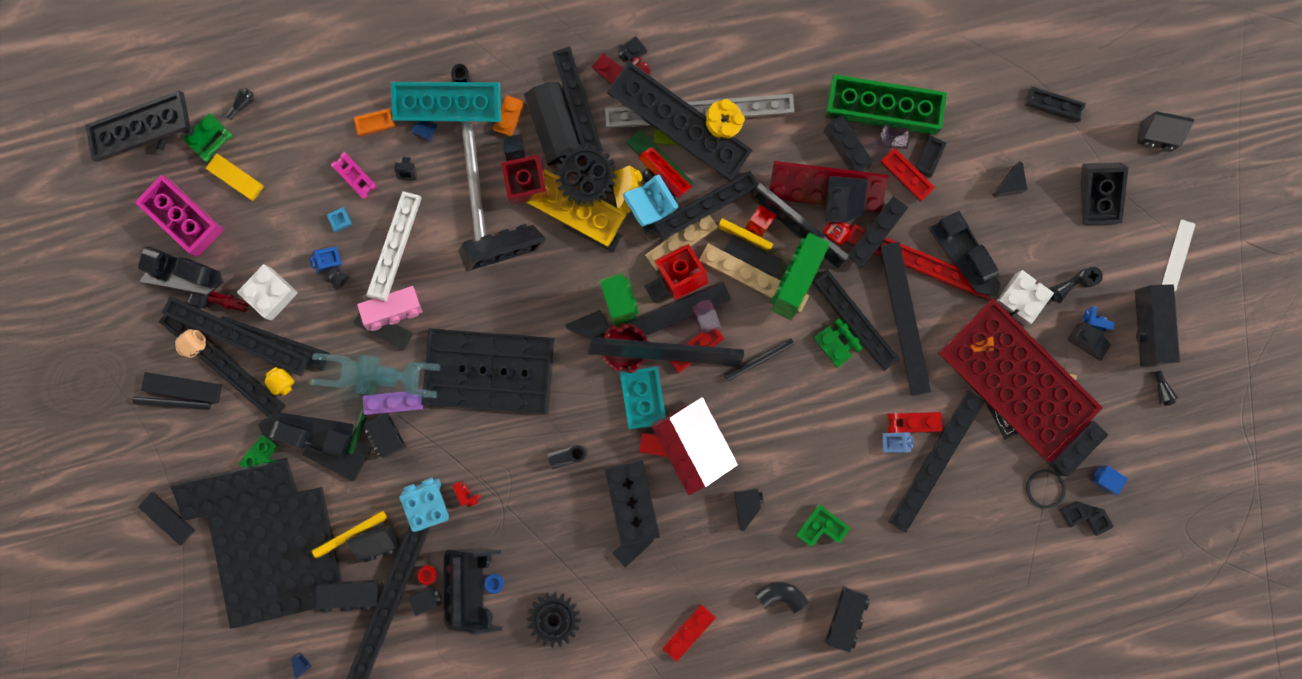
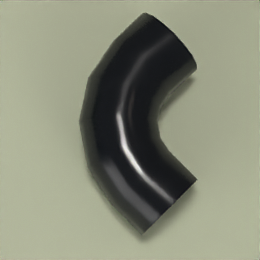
(782, 592)

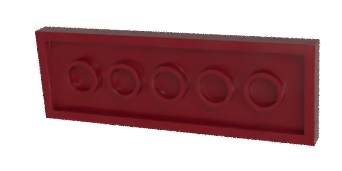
(810, 183)

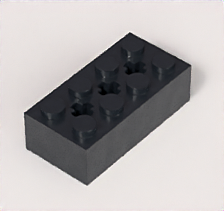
(620, 496)

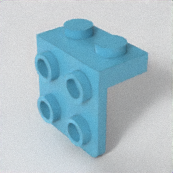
(650, 201)
(424, 504)

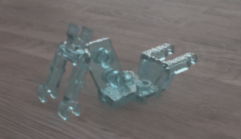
(369, 374)

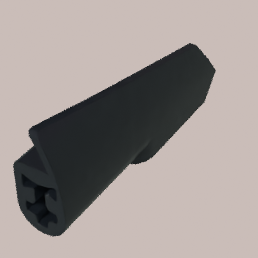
(966, 253)
(177, 272)
(308, 432)

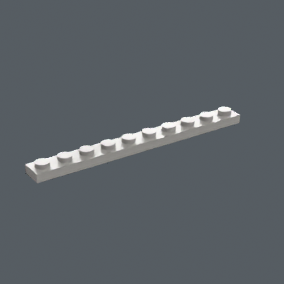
(749, 106)

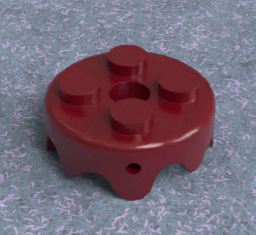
(624, 332)

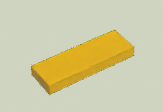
(234, 177)
(731, 228)

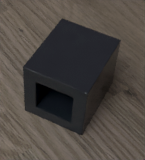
(514, 147)
(425, 601)

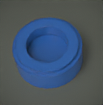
(494, 583)

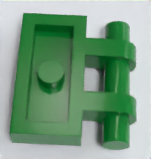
(832, 345)

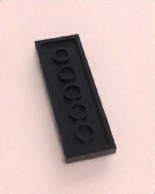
(138, 126)
(234, 488)

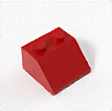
(682, 271)

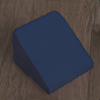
(424, 130)
(300, 665)

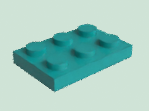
(642, 397)

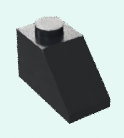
(589, 325)
(1090, 340)
(747, 505)

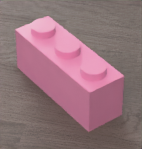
(397, 307)

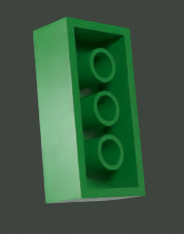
(798, 276)
(618, 298)

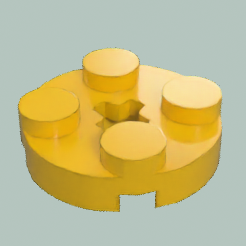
(733, 114)

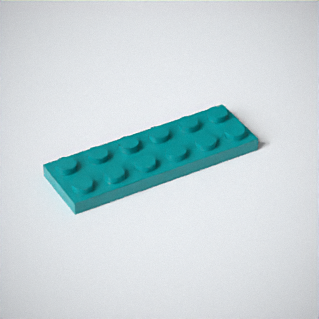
(446, 101)

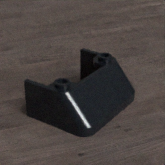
(465, 591)

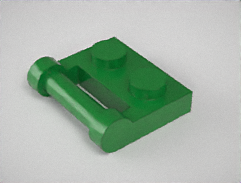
(204, 133)

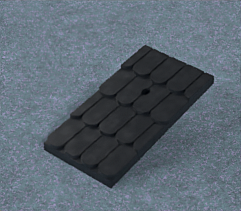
(489, 371)

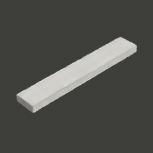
(394, 246)

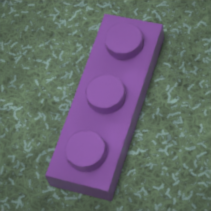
(391, 403)

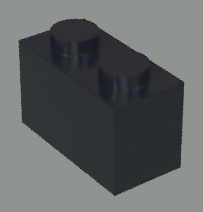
(384, 435)

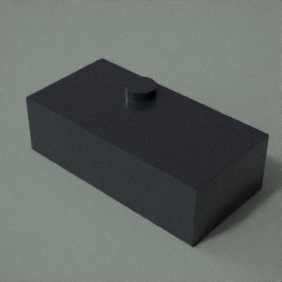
(1157, 325)

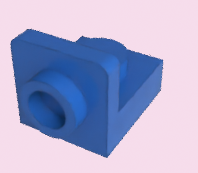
(325, 259)
(1099, 322)

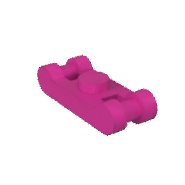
(353, 175)

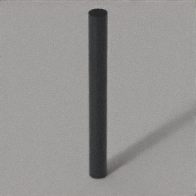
(760, 359)
(172, 403)

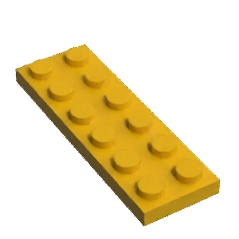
(596, 221)

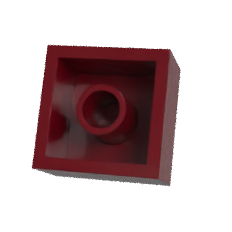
(525, 179)

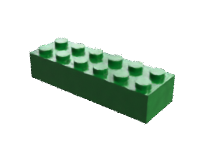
(886, 103)

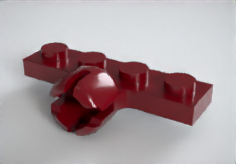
(610, 69)

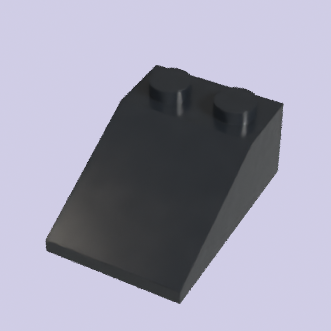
(1103, 192)

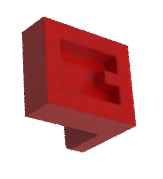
(760, 221)
(462, 492)

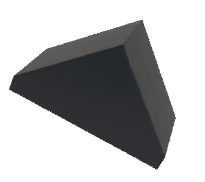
(1013, 183)

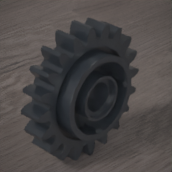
(553, 632)

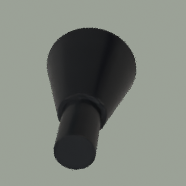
(242, 100)
(1062, 290)
(1165, 392)

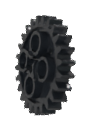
(571, 166)

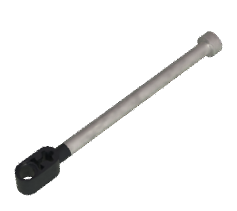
(471, 162)

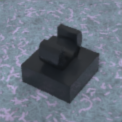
(405, 170)

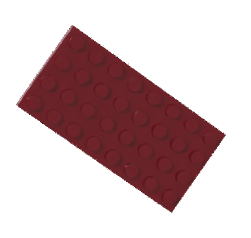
(1020, 380)

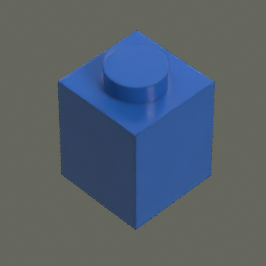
(1108, 479)

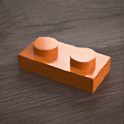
(510, 115)

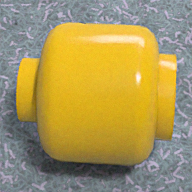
(279, 381)

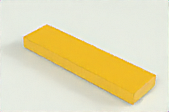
(357, 530)

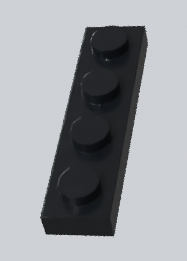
(877, 231)

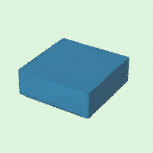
(339, 219)

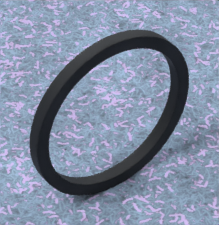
(1063, 488)

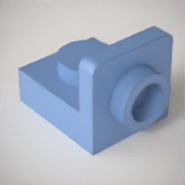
(897, 442)

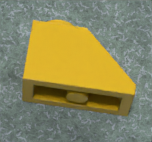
(626, 180)

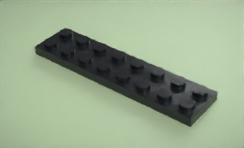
(677, 121)

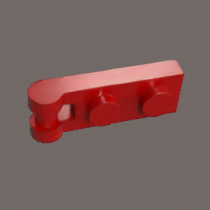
(915, 422)

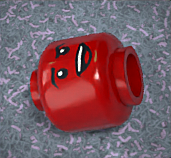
(837, 232)

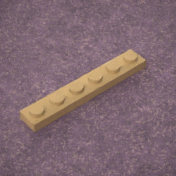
(742, 272)

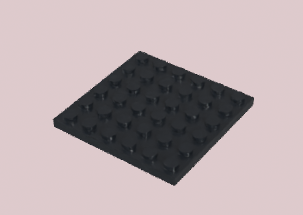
(269, 558)

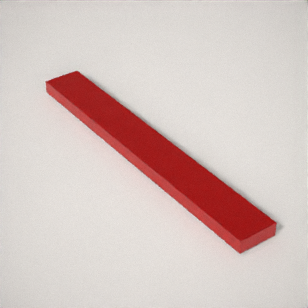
(923, 263)

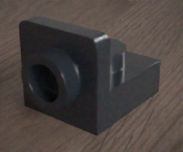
(631, 49)

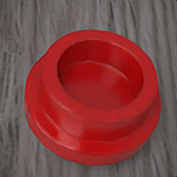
(427, 575)

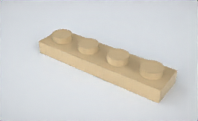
(687, 236)

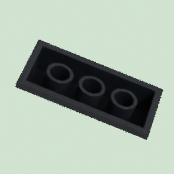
(500, 247)

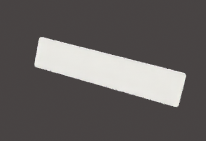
(1178, 253)

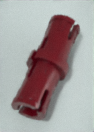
(228, 301)

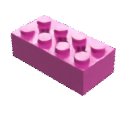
(167, 215)

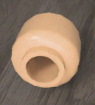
(190, 343)

